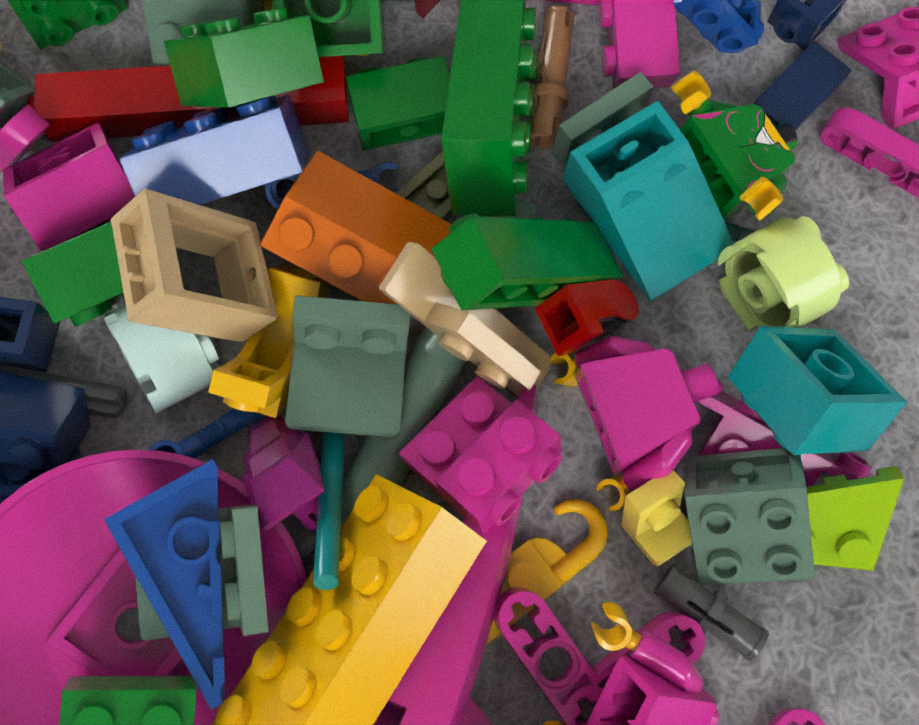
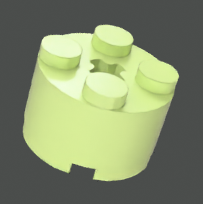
(782, 275)

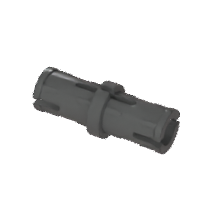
(712, 612)

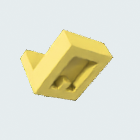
(655, 518)

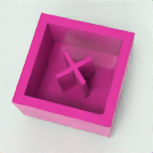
(67, 187)

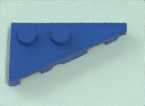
(175, 555)

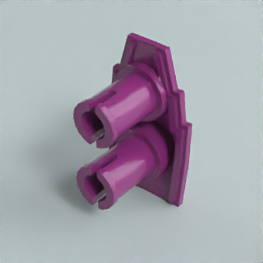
(281, 473)

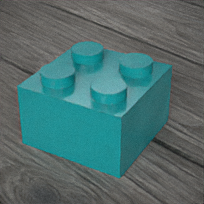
(814, 390)

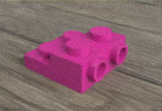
(483, 454)

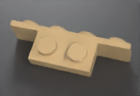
(482, 336)

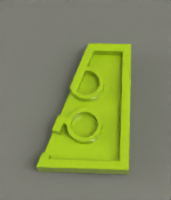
(852, 517)

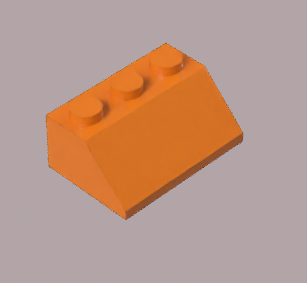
(348, 228)

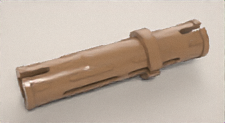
(550, 87)

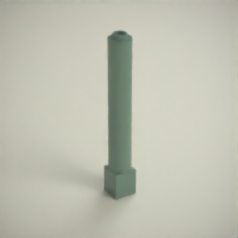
(427, 384)

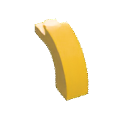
(262, 370)

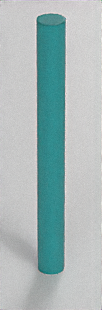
(329, 512)

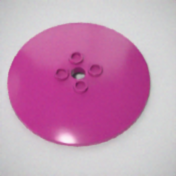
(71, 583)

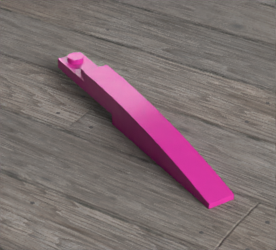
(447, 664)

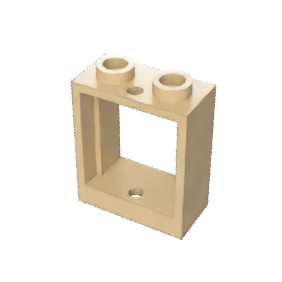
(151, 278)

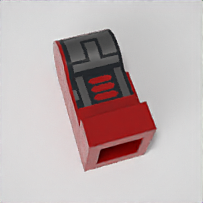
(586, 312)

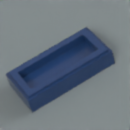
(803, 86)

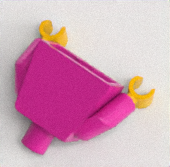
(638, 406)
(650, 684)

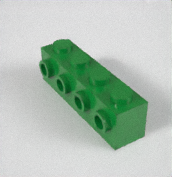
(519, 259)

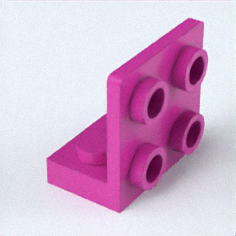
(893, 53)

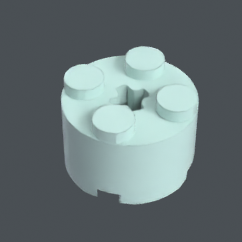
(163, 360)

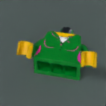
(736, 149)

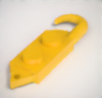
(544, 565)

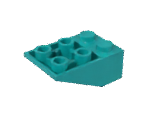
(649, 200)

